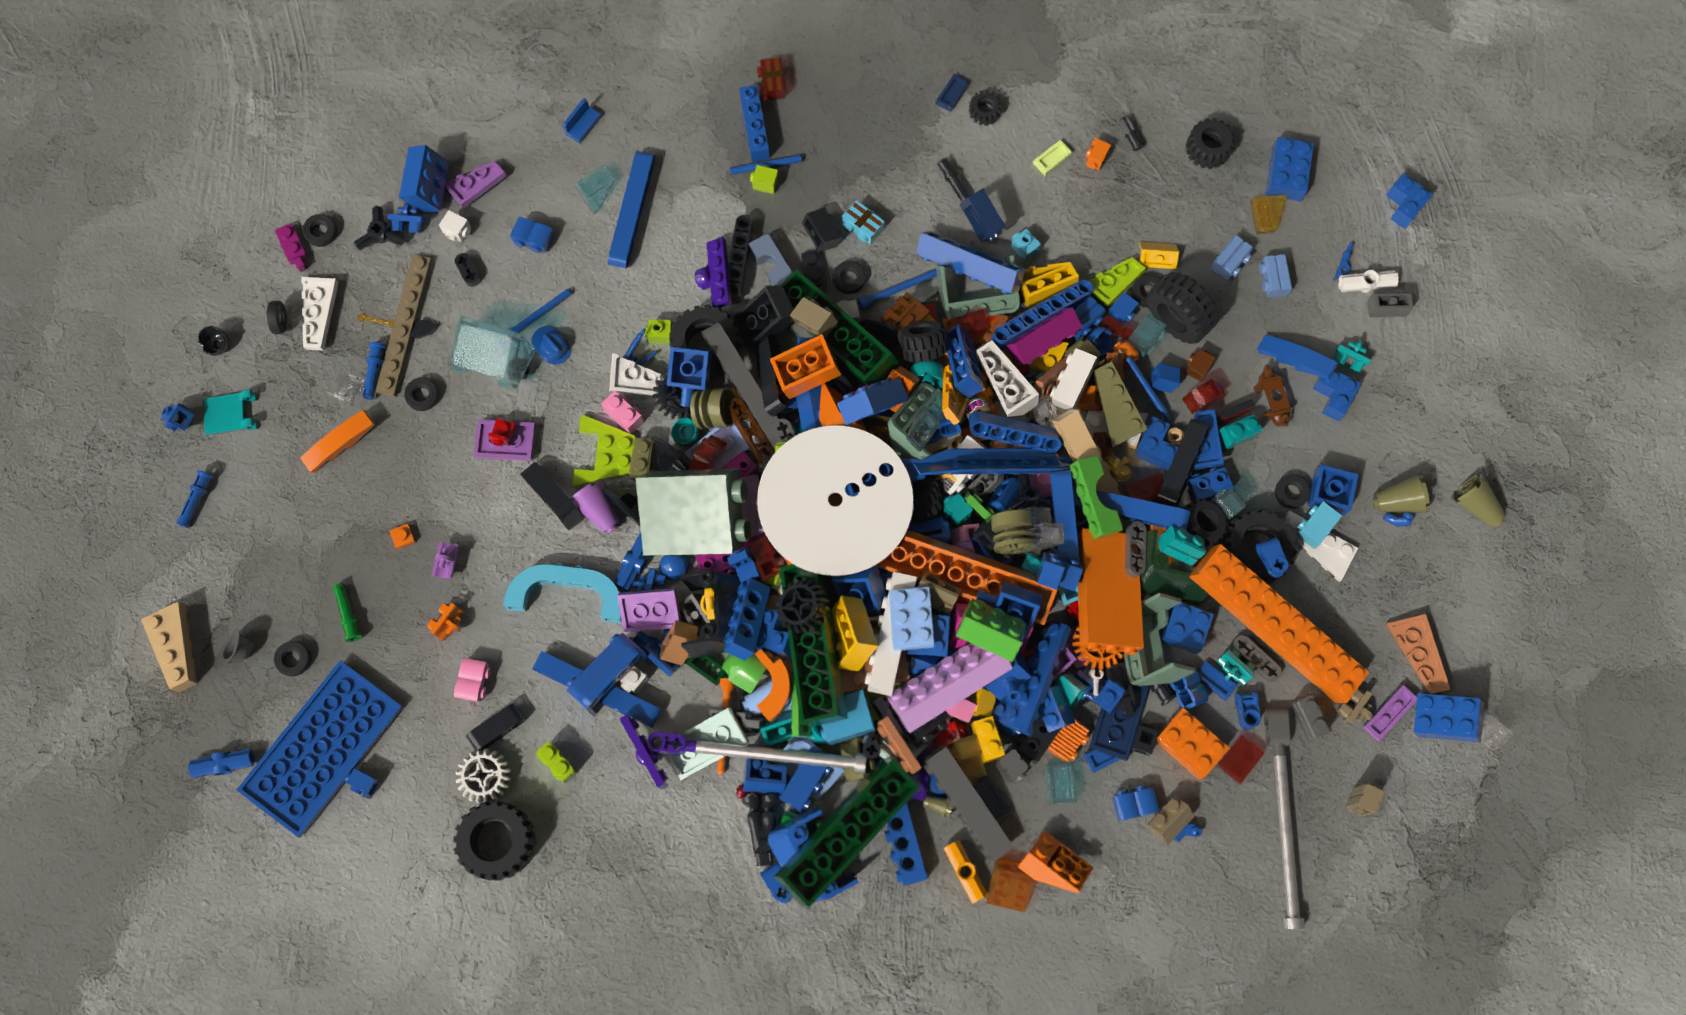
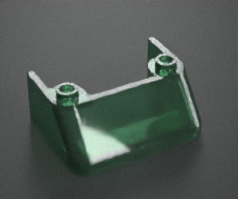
(1161, 579)

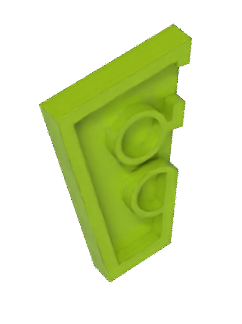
(1114, 282)

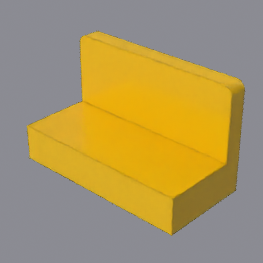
(1159, 255)

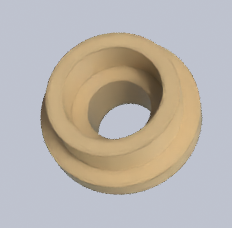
(1174, 432)

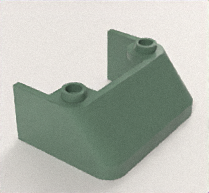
(992, 302)
(902, 420)
(1148, 664)

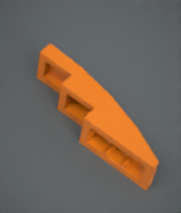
(337, 440)

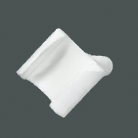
(1095, 680)

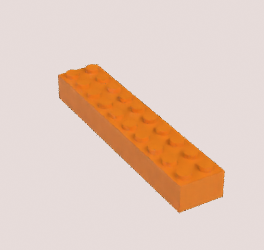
(962, 569)
(1279, 624)

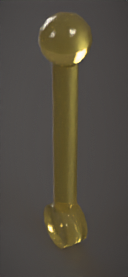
(361, 318)

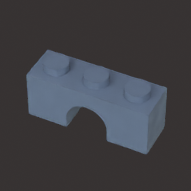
(765, 250)

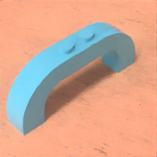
(559, 574)

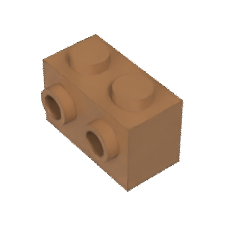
(671, 646)

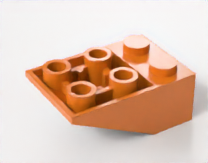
(1055, 864)

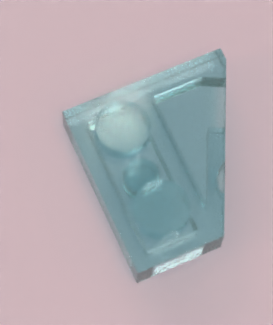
(595, 187)

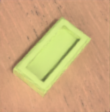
(1052, 157)

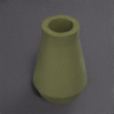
(938, 805)

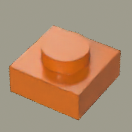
(402, 536)

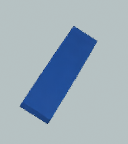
(1297, 356)

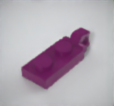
(292, 246)

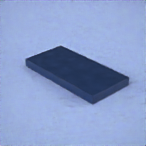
(1114, 726)

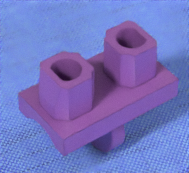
(445, 560)

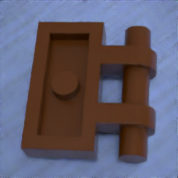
(913, 312)

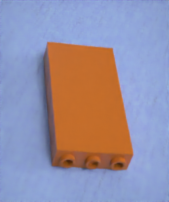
(1108, 596)

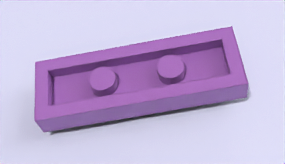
(1390, 713)

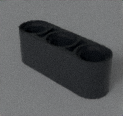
(495, 727)

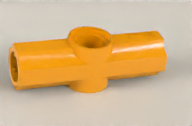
(972, 883)

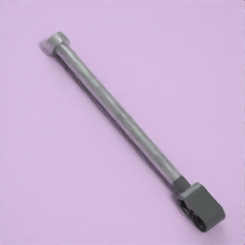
(1278, 736)

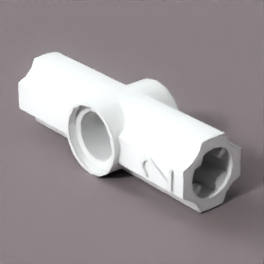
(1378, 280)

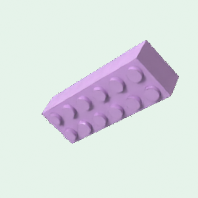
(945, 685)

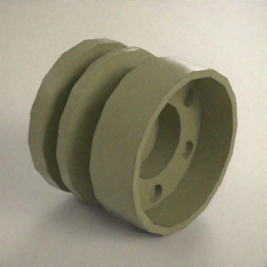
(709, 408)
(1013, 531)

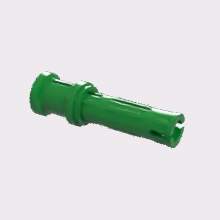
(348, 621)

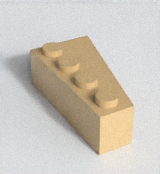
(172, 645)

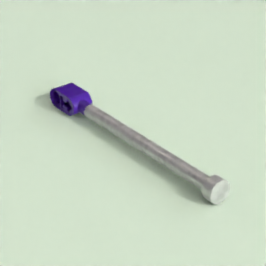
(857, 763)

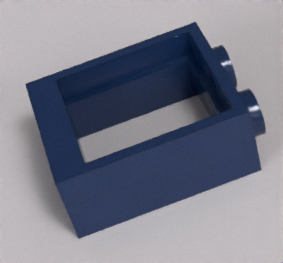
(982, 216)

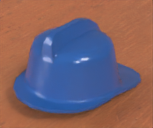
(551, 345)

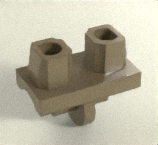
(1349, 713)

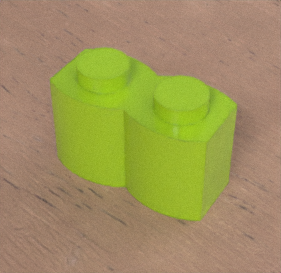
(559, 766)

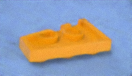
(953, 400)

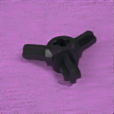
(373, 235)
(1028, 496)

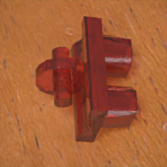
(972, 321)

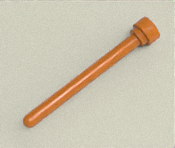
(727, 688)

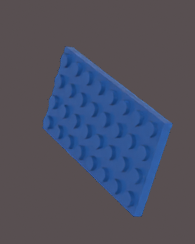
(319, 749)

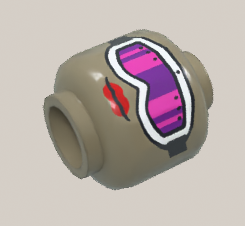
(977, 404)

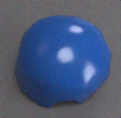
(1101, 340)
(674, 566)

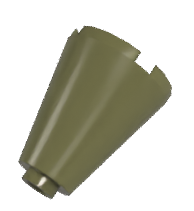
(1403, 497)
(1480, 501)

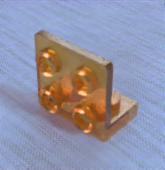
(1009, 885)

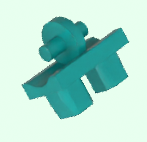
(1359, 360)
(1235, 667)

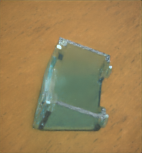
(490, 352)

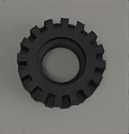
(985, 98)

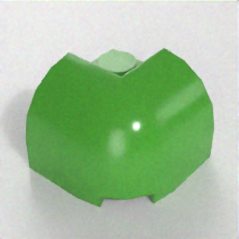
(744, 673)

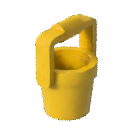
(707, 603)

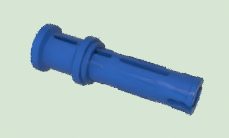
(374, 362)
(198, 489)

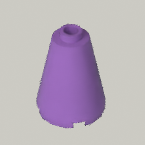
(596, 506)

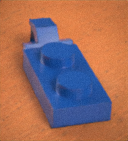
(652, 649)

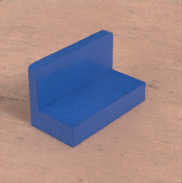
(581, 121)

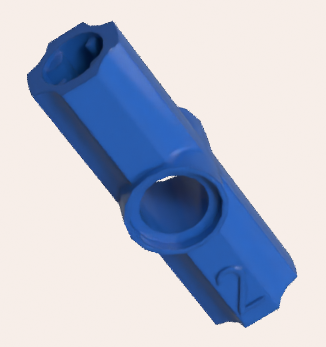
(632, 564)
(221, 763)

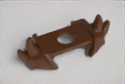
(1280, 410)

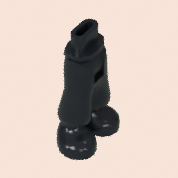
(761, 825)

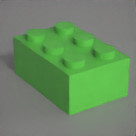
(991, 629)

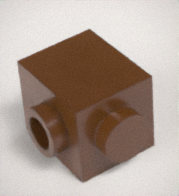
(1199, 364)

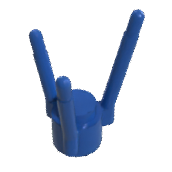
(629, 356)

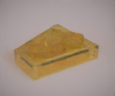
(1267, 212)

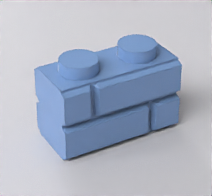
(1232, 257)
(1275, 276)

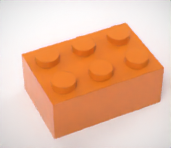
(805, 366)
(1191, 744)

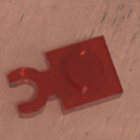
(1116, 327)

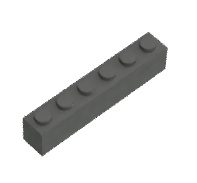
(968, 803)

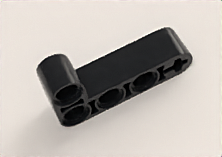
(552, 495)

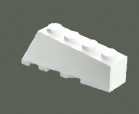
(1009, 384)

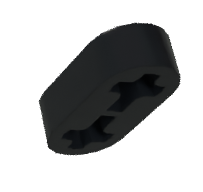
(464, 271)

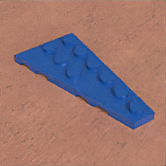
(1022, 713)

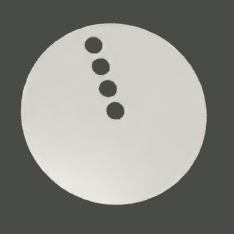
(826, 537)

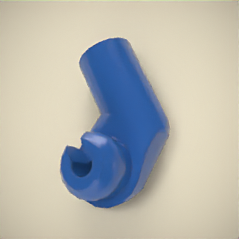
(1406, 520)
(1190, 829)

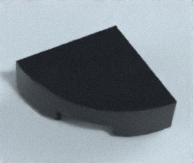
(422, 329)

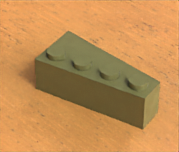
(1118, 408)

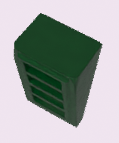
(716, 680)

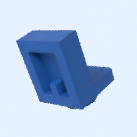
(1110, 695)

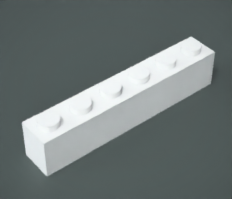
(886, 660)

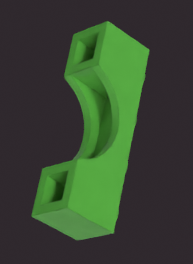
(1101, 520)

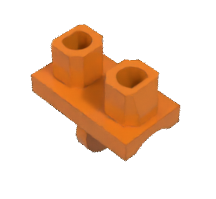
(448, 621)

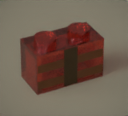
(772, 79)

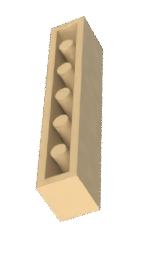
(1080, 445)

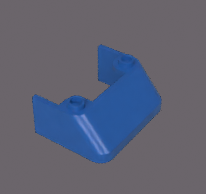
(605, 671)
(785, 842)

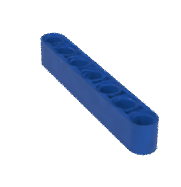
(631, 209)
(1069, 297)
(1140, 510)
(614, 698)

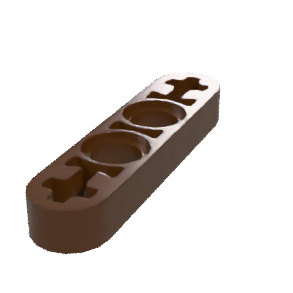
(754, 429)

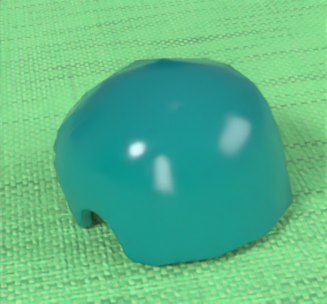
(684, 432)

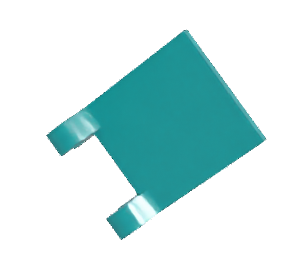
(227, 413)

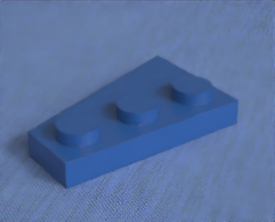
(1211, 453)

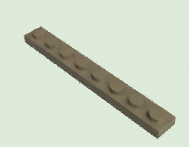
(403, 326)

